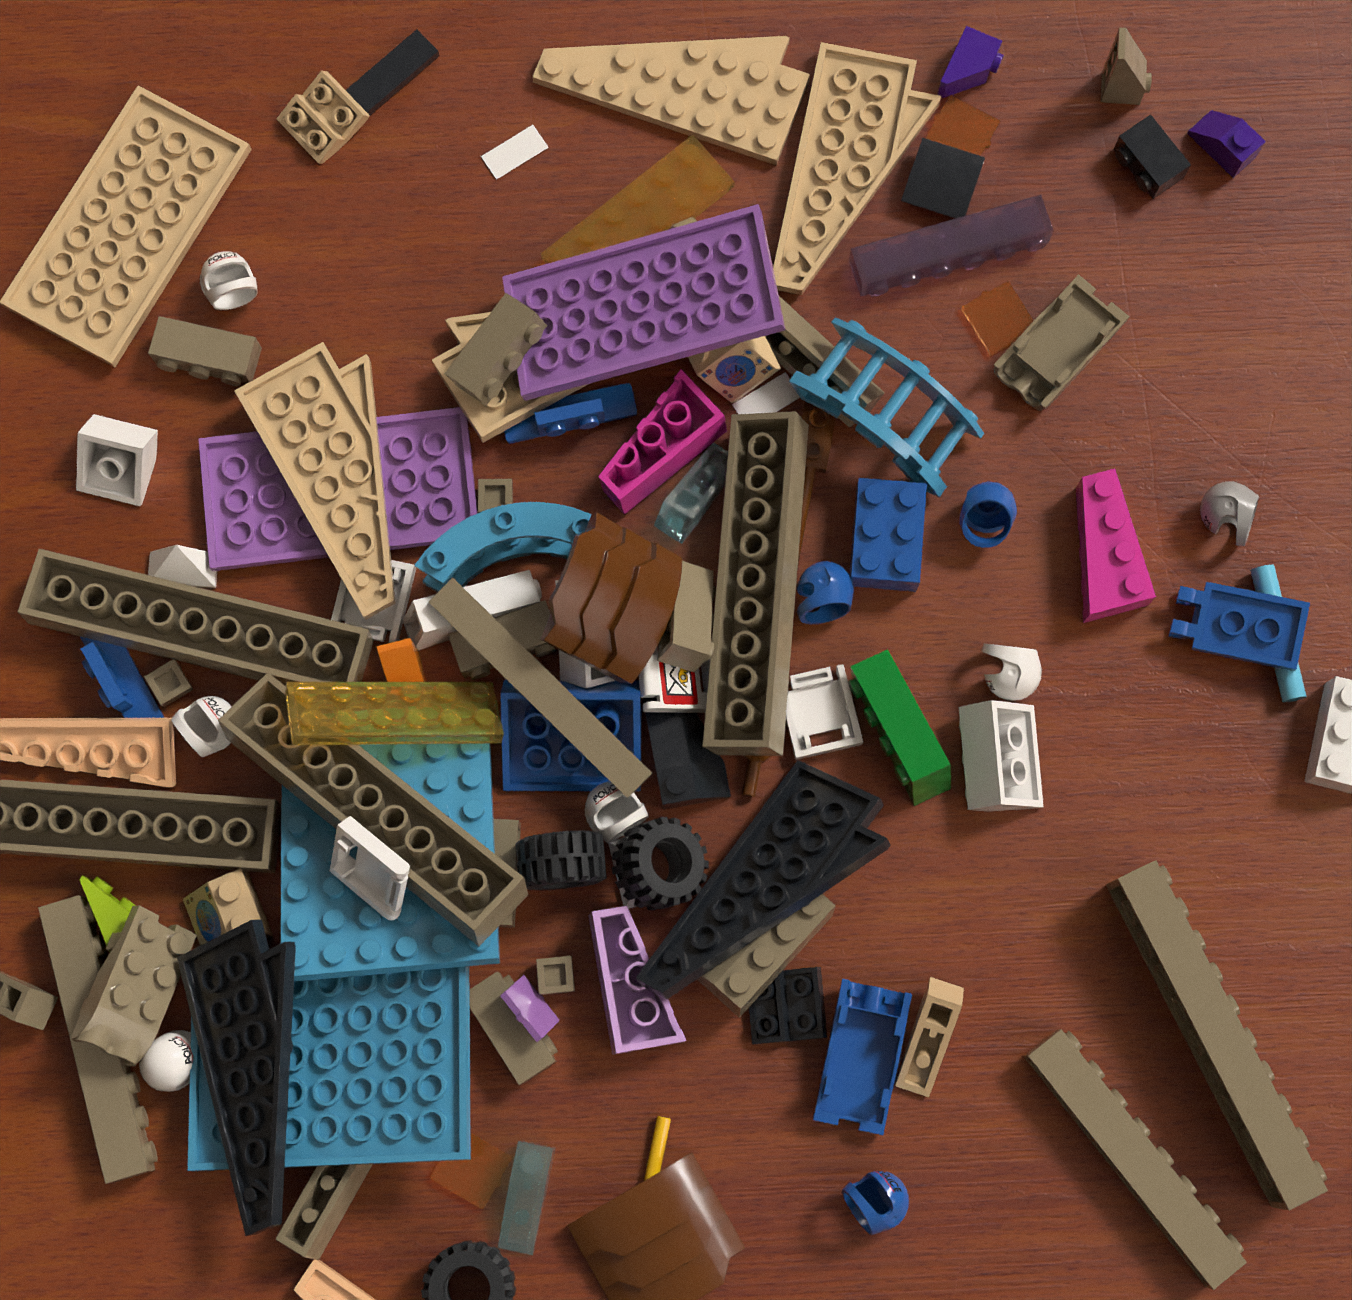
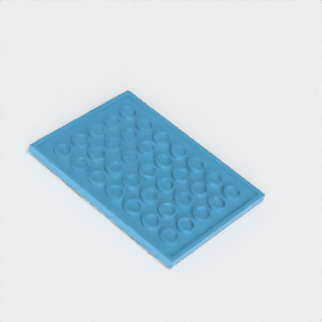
(340, 931)
(370, 1073)

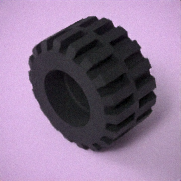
(683, 857)
(561, 860)
(469, 1254)

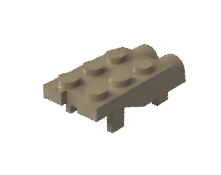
(1059, 344)
(133, 987)

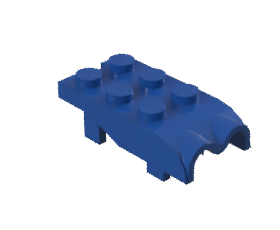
(862, 1056)

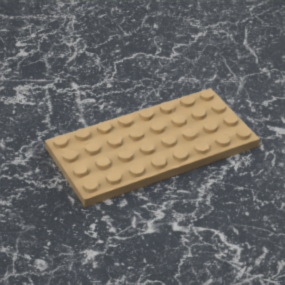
(126, 226)

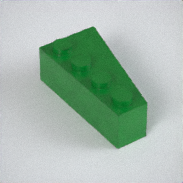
(901, 727)

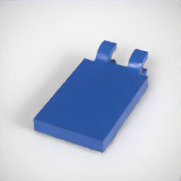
(1243, 625)

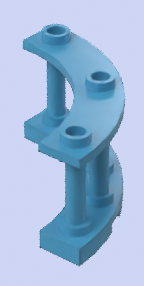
(877, 427)
(500, 535)

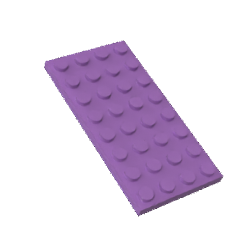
(648, 302)
(259, 521)

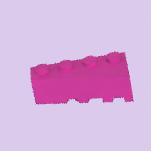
(663, 443)
(1109, 550)

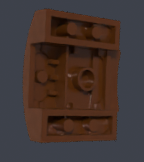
(613, 599)
(660, 1237)

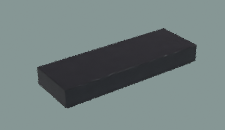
(393, 72)

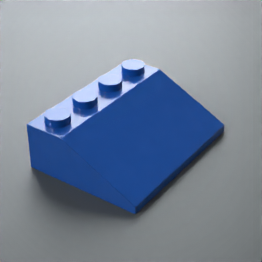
(542, 758)

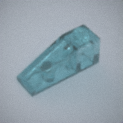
(693, 494)
(526, 1196)

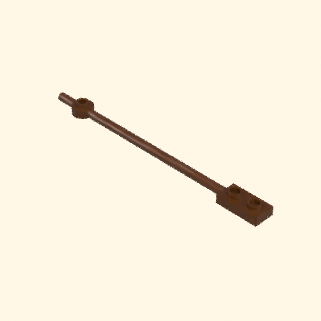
(818, 448)

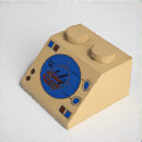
(737, 367)
(224, 906)

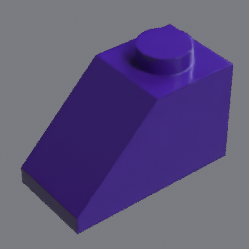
(971, 62)
(1227, 140)

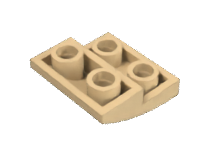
(323, 117)

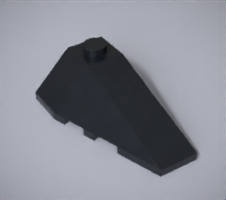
(683, 766)

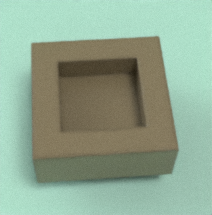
(494, 493)
(168, 683)
(555, 975)

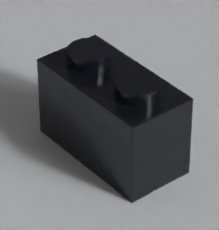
(1151, 157)

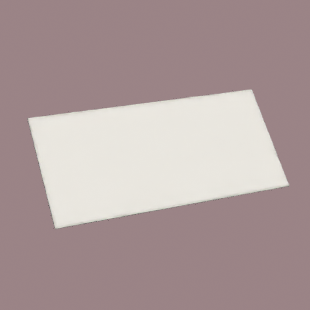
(514, 152)
(768, 398)

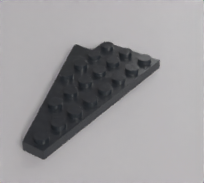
(789, 855)
(243, 1029)

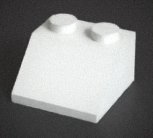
(115, 459)

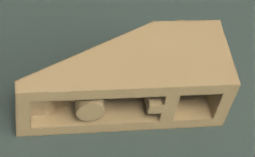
(930, 1036)

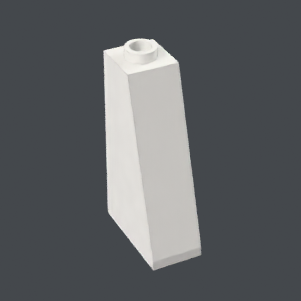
(497, 596)

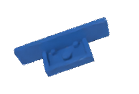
(575, 412)
(120, 680)

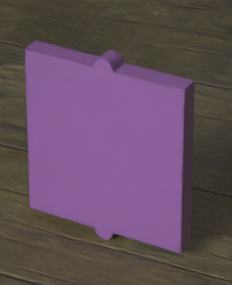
(530, 1008)

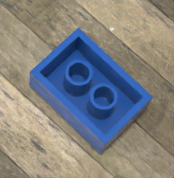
(888, 534)

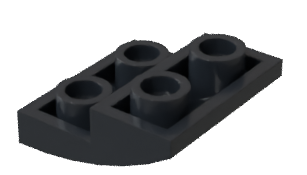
(943, 179)
(790, 1008)

